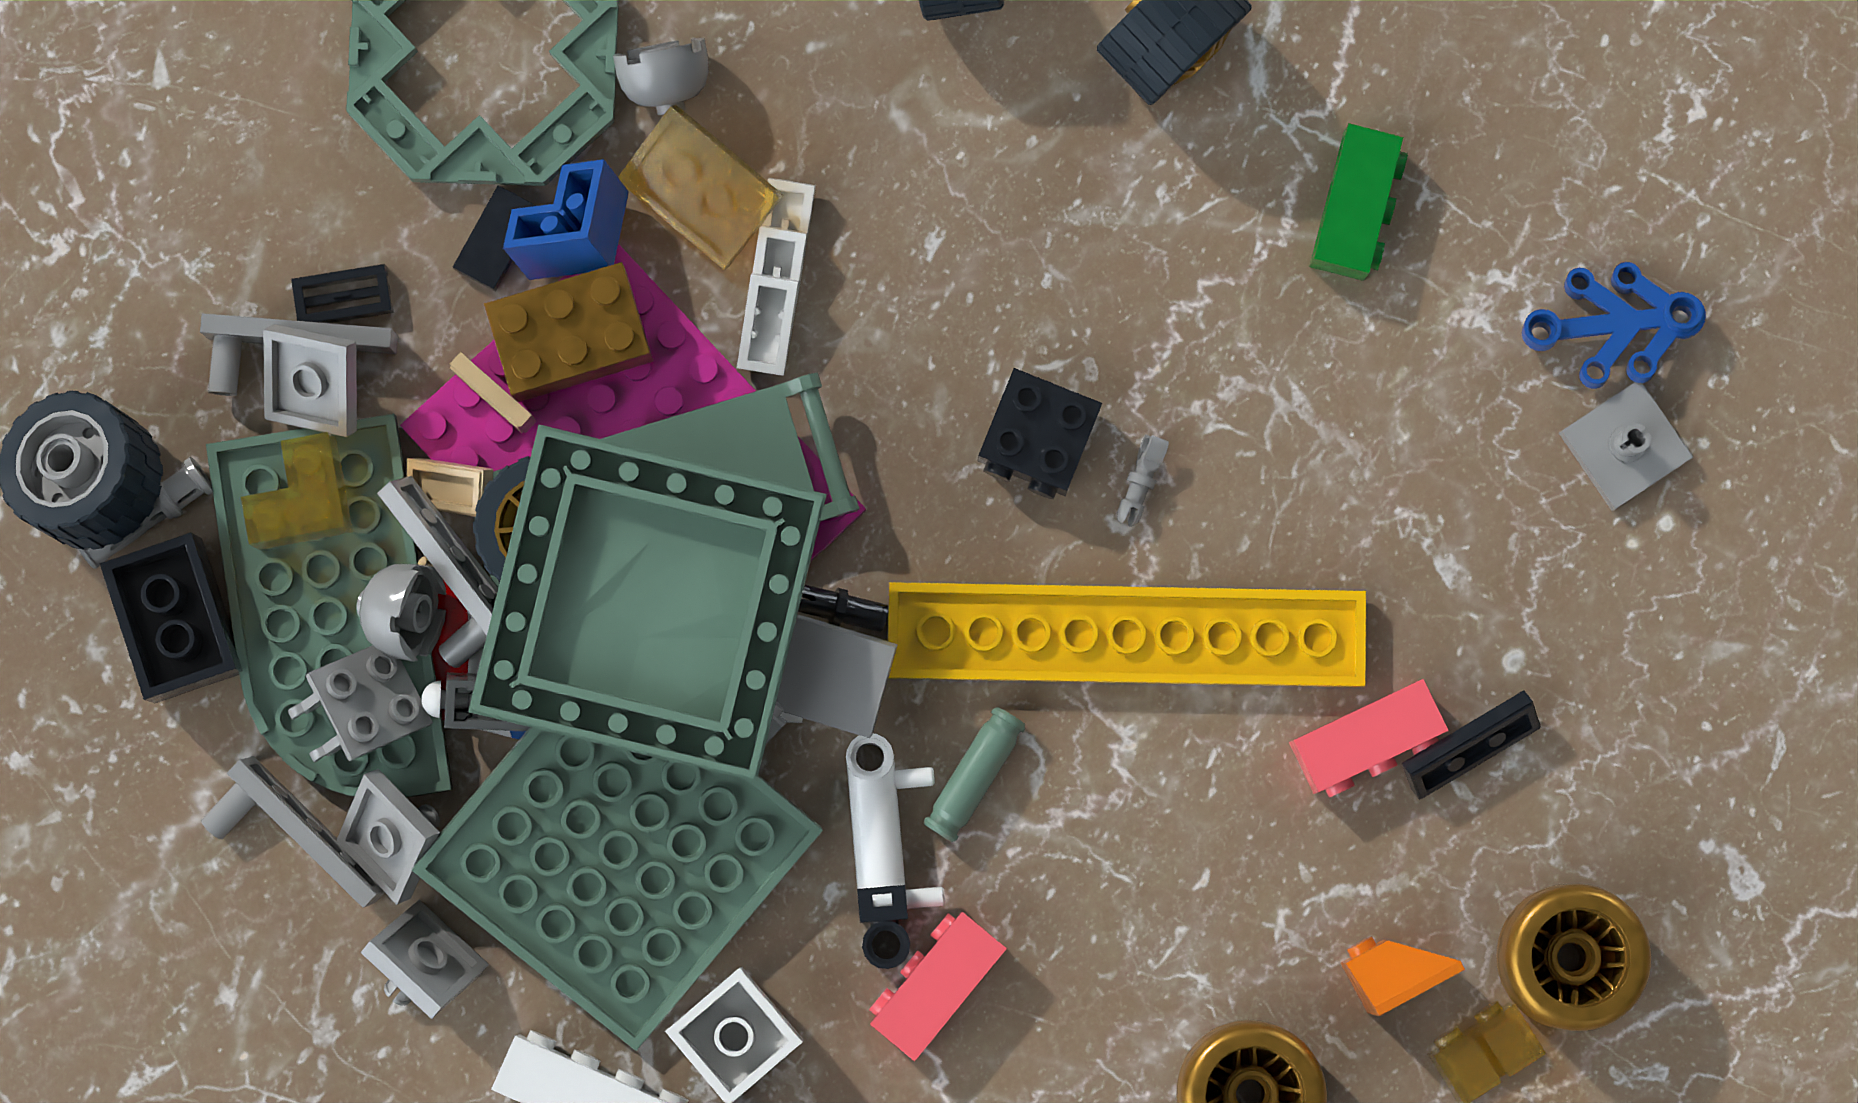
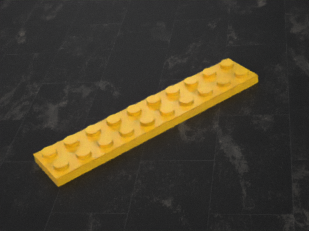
(1128, 634)

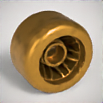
(1610, 966)
(1253, 1051)

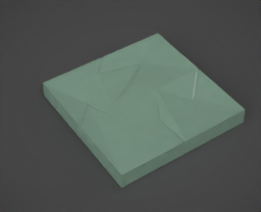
(647, 603)

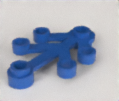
(1620, 321)

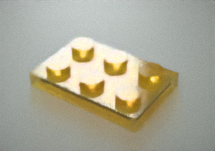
(699, 187)

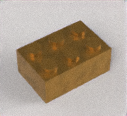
(568, 332)

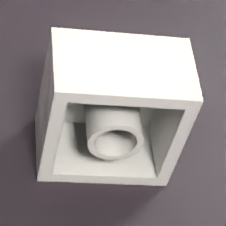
(734, 1036)

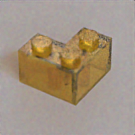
(310, 506)

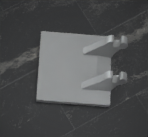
(366, 702)

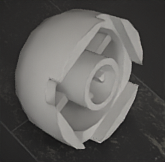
(663, 73)
(402, 610)

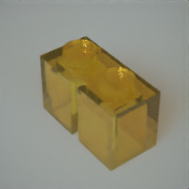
(1486, 1051)

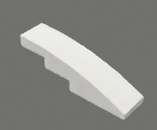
(776, 280)

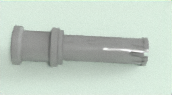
(174, 495)

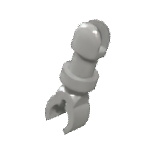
(1148, 461)

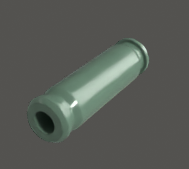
(974, 774)

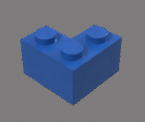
(574, 232)

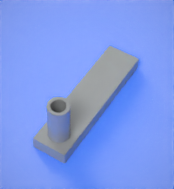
(230, 332)
(450, 560)
(259, 786)

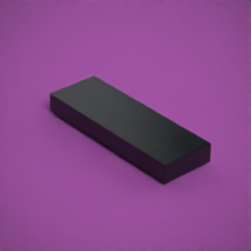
(1471, 745)

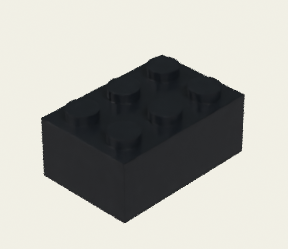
(172, 617)

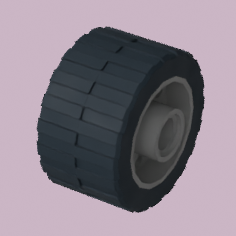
(80, 470)

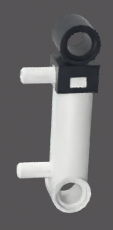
(879, 847)

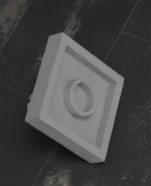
(310, 380)
(1625, 445)
(388, 835)
(423, 960)

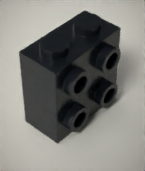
(1038, 434)

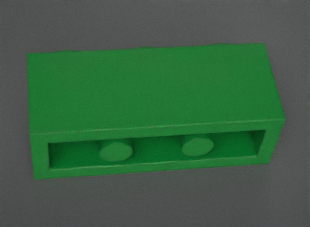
(1358, 202)

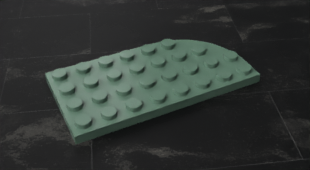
(299, 605)

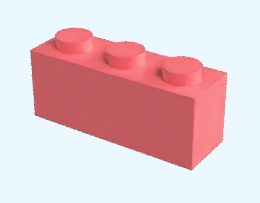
(1369, 739)
(935, 984)

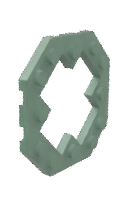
(478, 152)

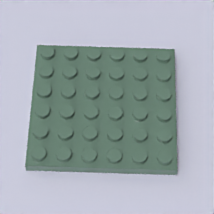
(614, 869)

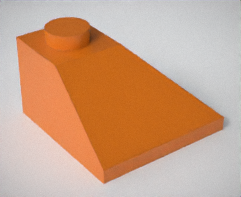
(1393, 973)

